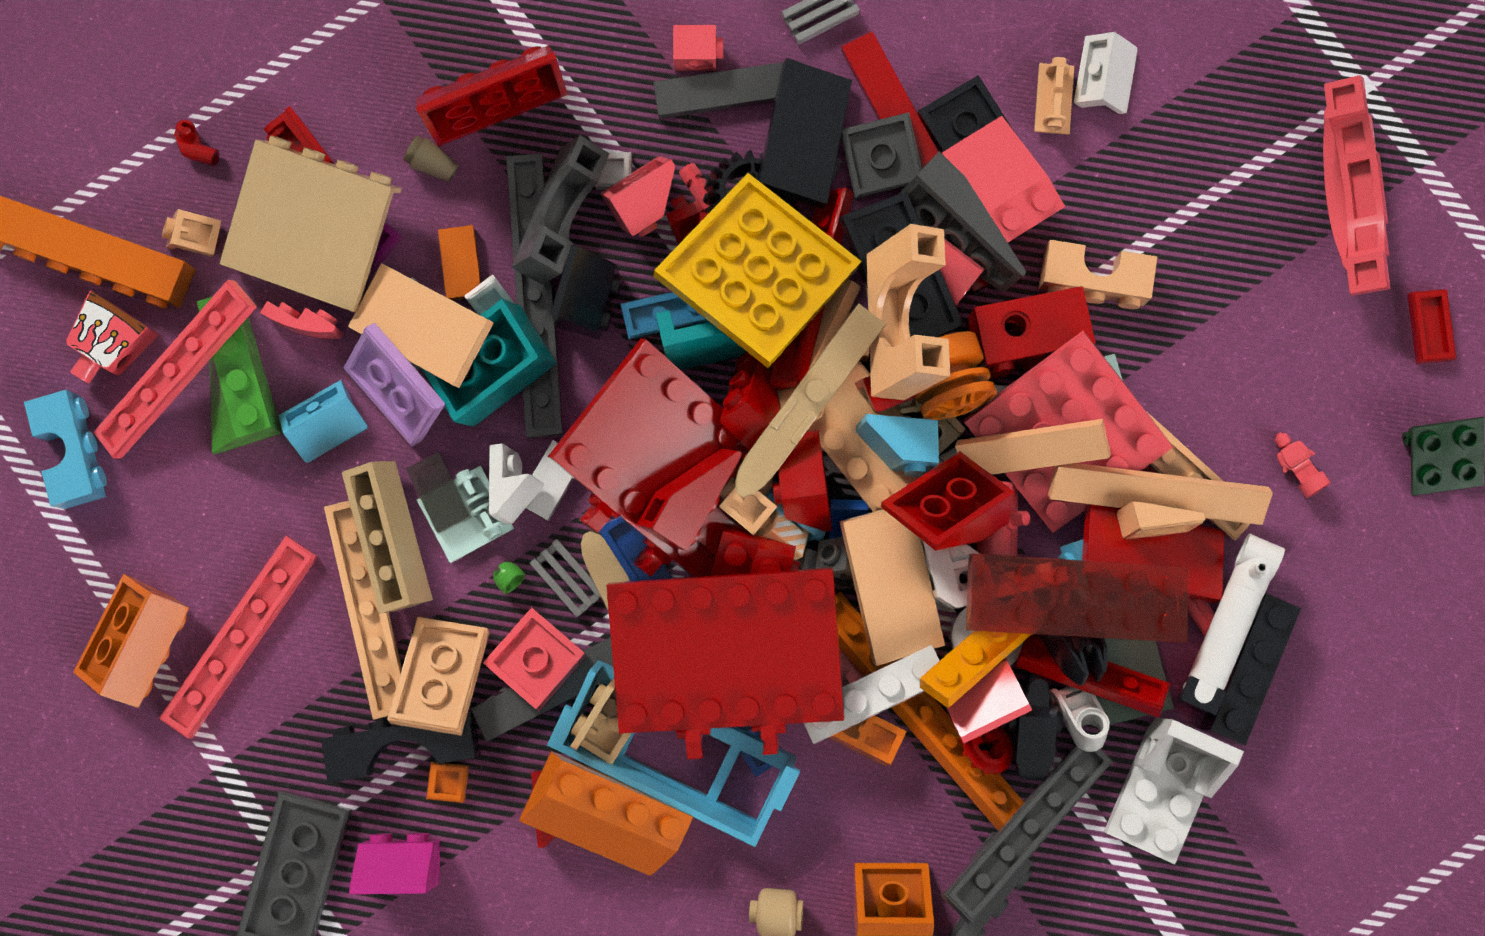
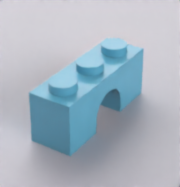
(78, 475)

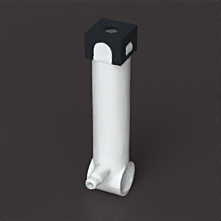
(1220, 649)

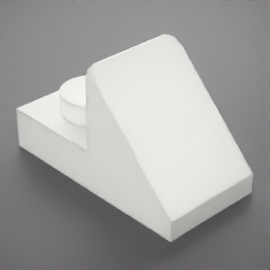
(507, 487)

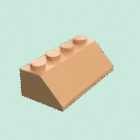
(849, 451)

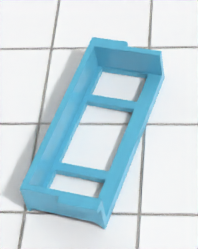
(671, 791)

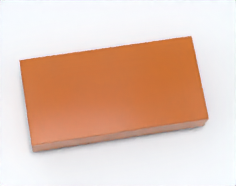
(459, 261)

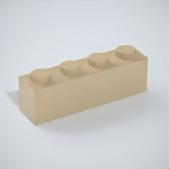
(387, 536)

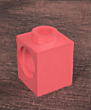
(696, 48)

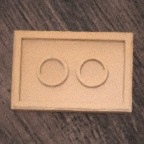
(438, 676)

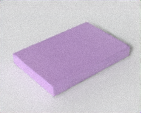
(393, 385)

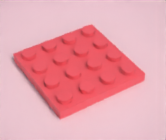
(1068, 389)

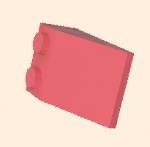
(1005, 178)

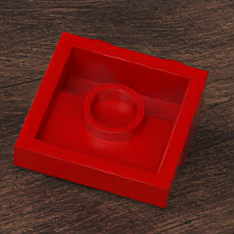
(748, 553)

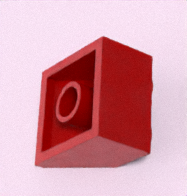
(804, 484)

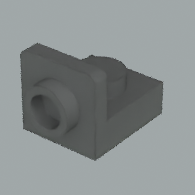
(833, 554)

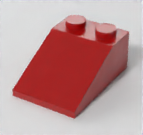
(952, 504)

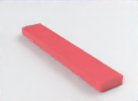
(175, 369)
(238, 637)

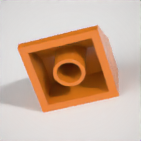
(892, 899)

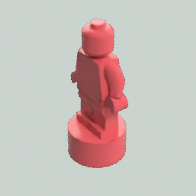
(1296, 458)

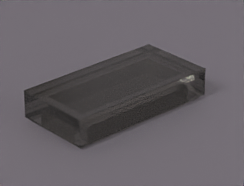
(438, 493)

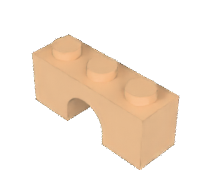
(1128, 284)

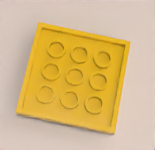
(757, 269)

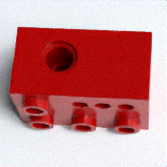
(1040, 327)

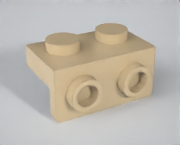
(600, 729)

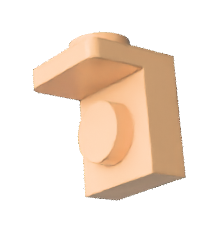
(191, 232)
(748, 510)

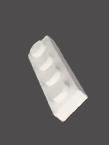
(878, 692)

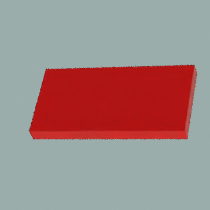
(1197, 549)

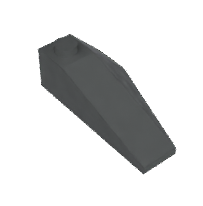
(948, 202)

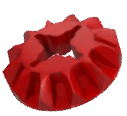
(994, 760)

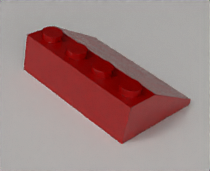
(491, 95)

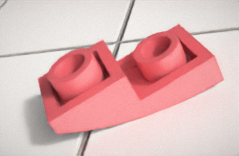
(308, 324)

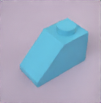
(902, 442)

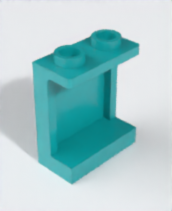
(695, 344)

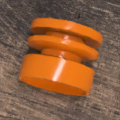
(966, 386)

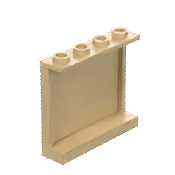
(308, 223)

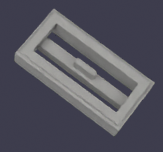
(805, 5)
(547, 555)

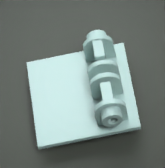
(480, 528)

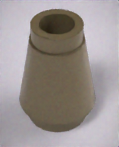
(430, 159)

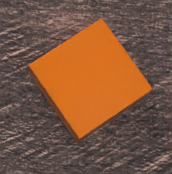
(447, 782)

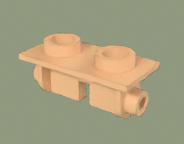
(1054, 97)

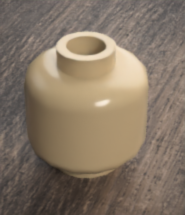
(776, 912)

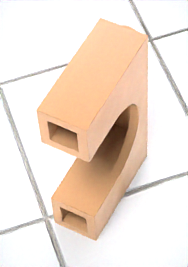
(894, 270)

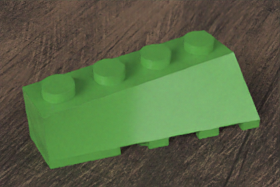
(239, 393)

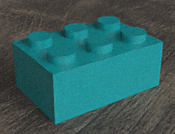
(503, 367)

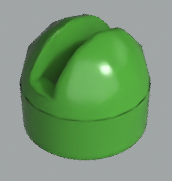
(509, 577)

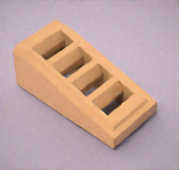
(1149, 520)

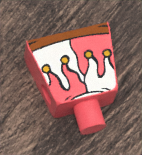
(106, 338)

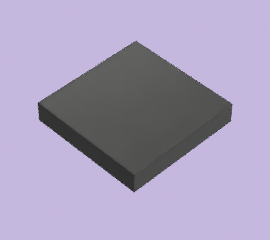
(881, 155)

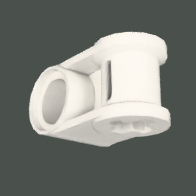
(1078, 710)

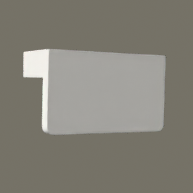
(1106, 72)

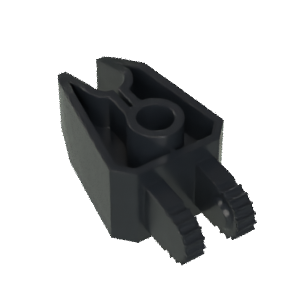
(1078, 656)
(1035, 731)

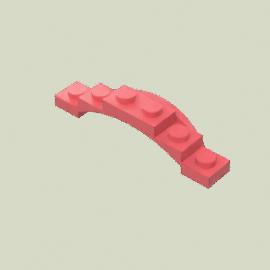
(1355, 186)

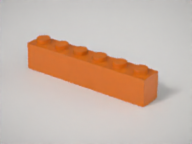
(93, 255)

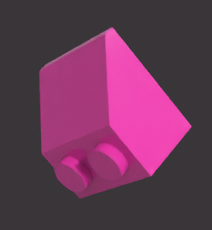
(396, 865)

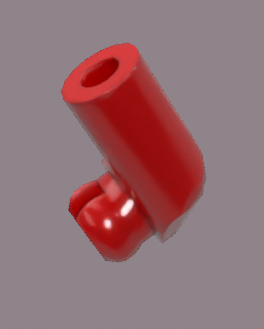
(191, 146)

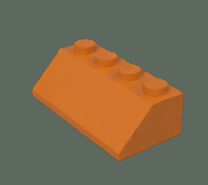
(604, 815)

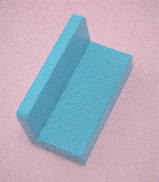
(322, 422)

